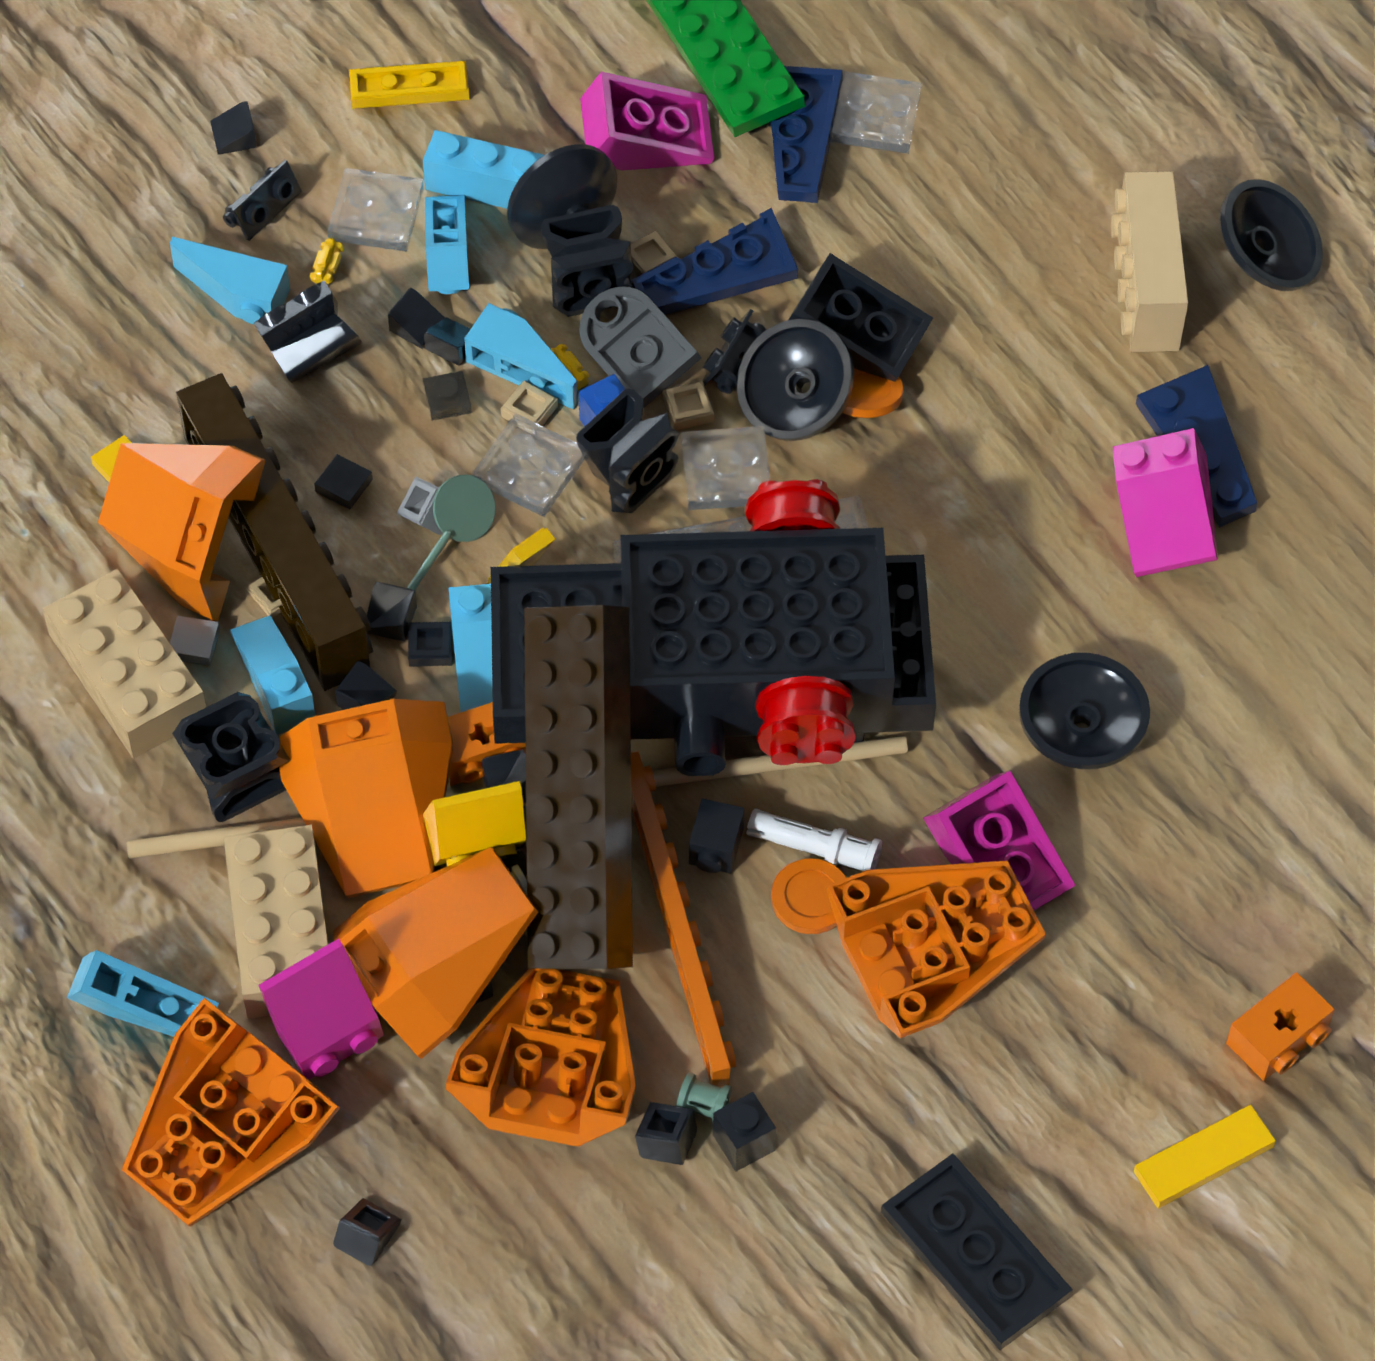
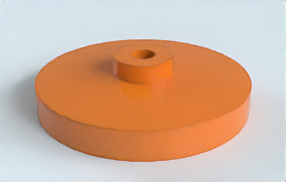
(873, 396)
(801, 895)

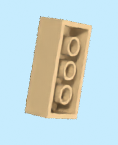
(1150, 262)
(124, 661)
(273, 905)

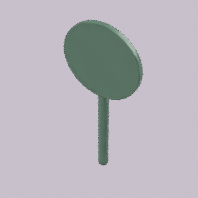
(462, 512)

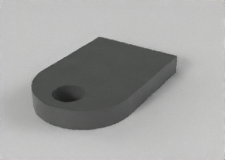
(637, 344)

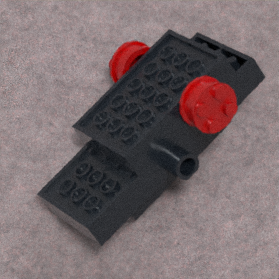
(746, 633)

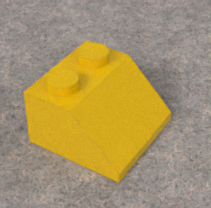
(476, 821)

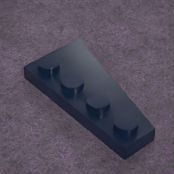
(804, 135)
(733, 265)
(1195, 403)

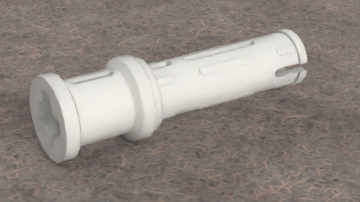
(834, 845)

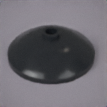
(557, 185)
(1271, 235)
(780, 366)
(1090, 692)

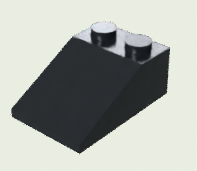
(867, 316)

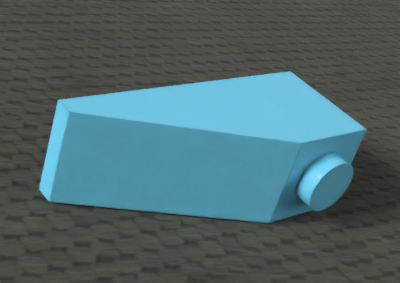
(446, 244)
(236, 281)
(514, 351)
(472, 643)
(274, 674)
(132, 994)

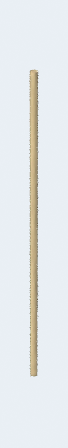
(662, 777)

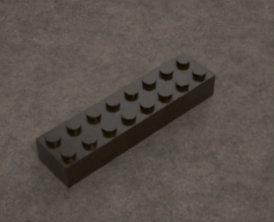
(282, 538)
(578, 786)

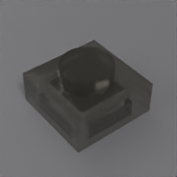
(447, 395)

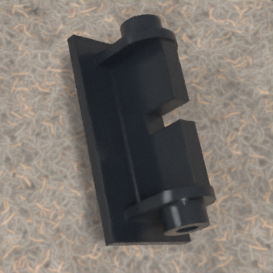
(264, 201)
(725, 363)

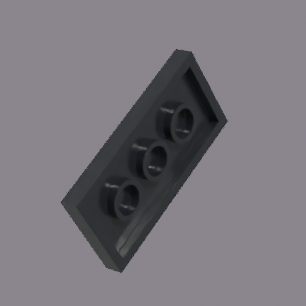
(976, 1251)

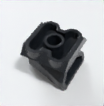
(586, 256)
(307, 332)
(628, 451)
(233, 754)

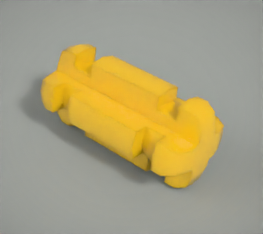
(326, 261)
(572, 364)

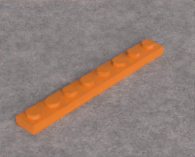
(682, 935)

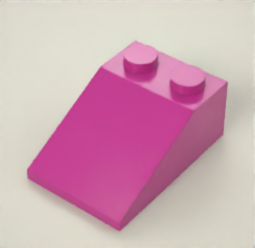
(646, 123)
(1166, 502)
(1000, 825)
(321, 1011)

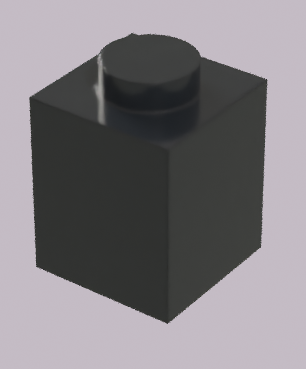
(716, 836)
(744, 1131)

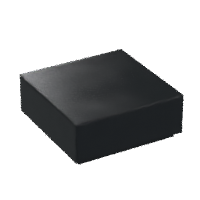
(343, 481)
(430, 644)

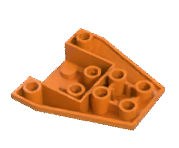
(172, 512)
(365, 787)
(931, 936)
(436, 945)
(549, 1060)
(221, 1116)

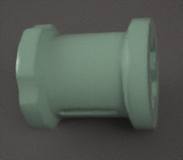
(702, 1096)

